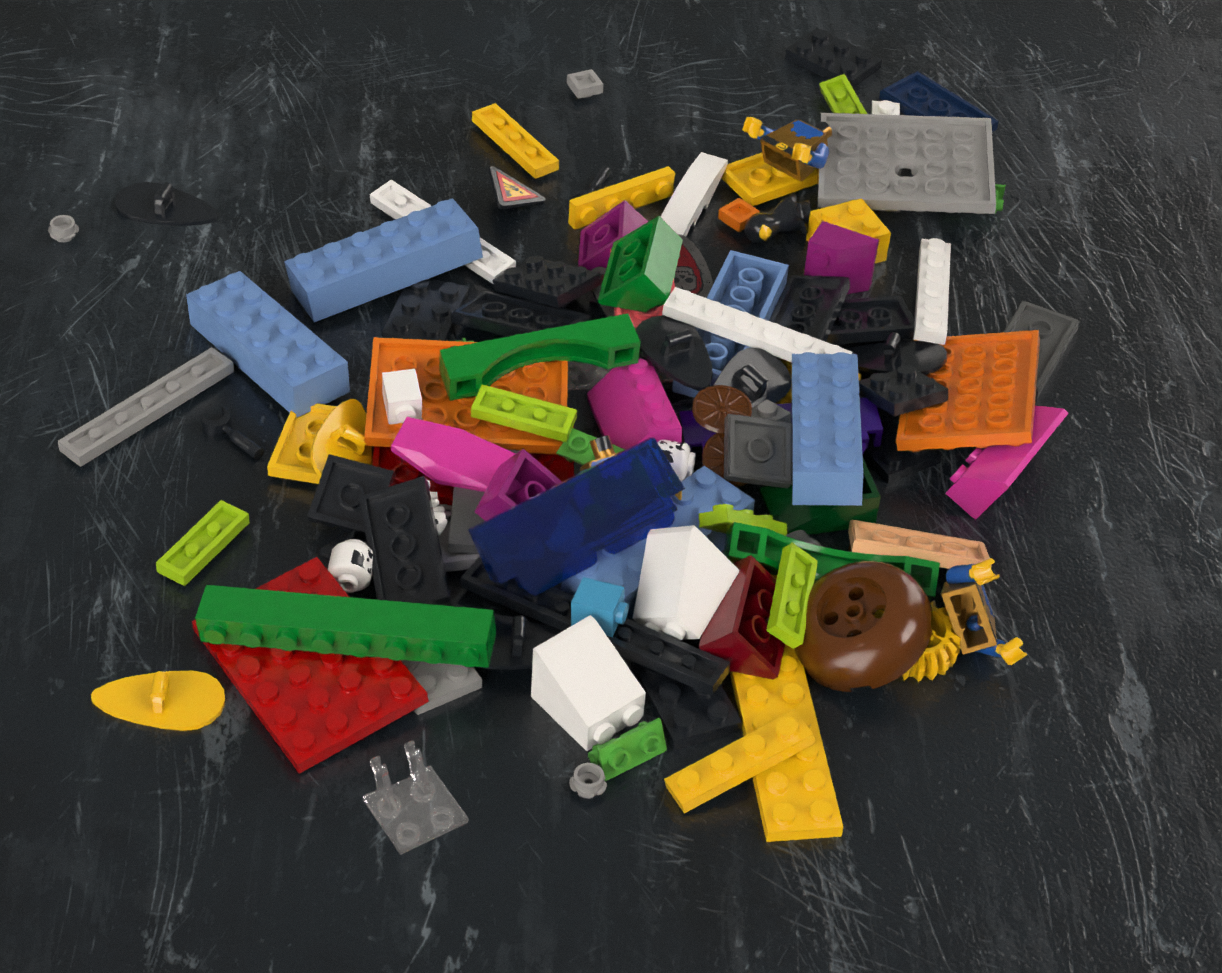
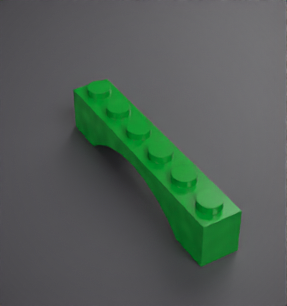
(598, 342)
(767, 548)

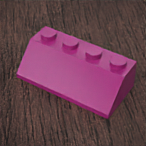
(633, 406)
(997, 466)

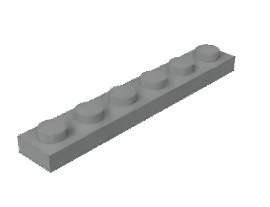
(145, 407)

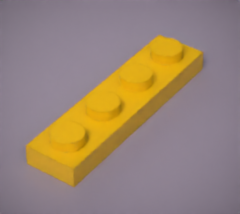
(515, 141)
(636, 191)
(739, 761)

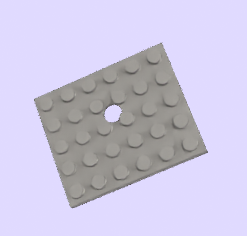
(945, 154)

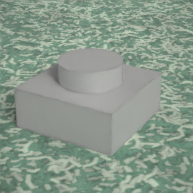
(585, 84)
(771, 411)

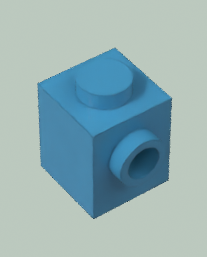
(602, 602)

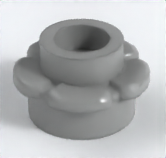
(63, 228)
(591, 774)

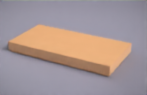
(896, 541)

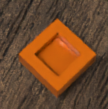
(736, 214)

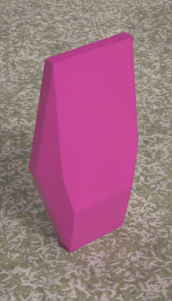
(449, 454)

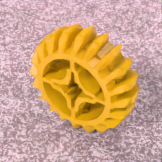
(941, 649)

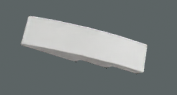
(694, 192)

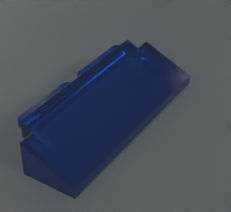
(568, 523)

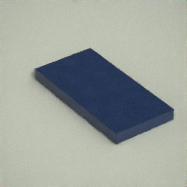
(925, 97)

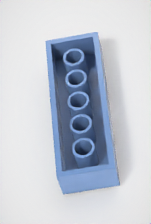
(383, 259)
(748, 286)
(268, 343)
(826, 430)
(700, 494)

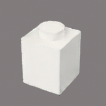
(401, 395)

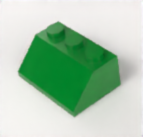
(641, 267)

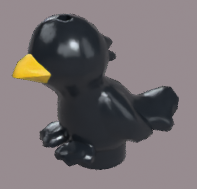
(786, 218)

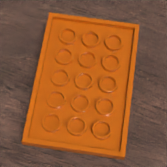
(539, 380)
(989, 395)

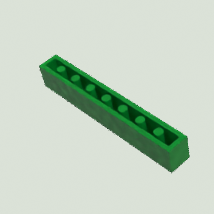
(346, 626)

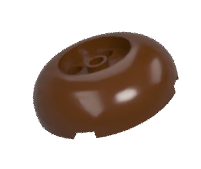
(845, 641)

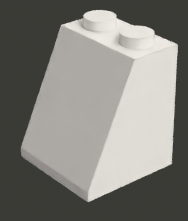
(681, 582)
(586, 684)

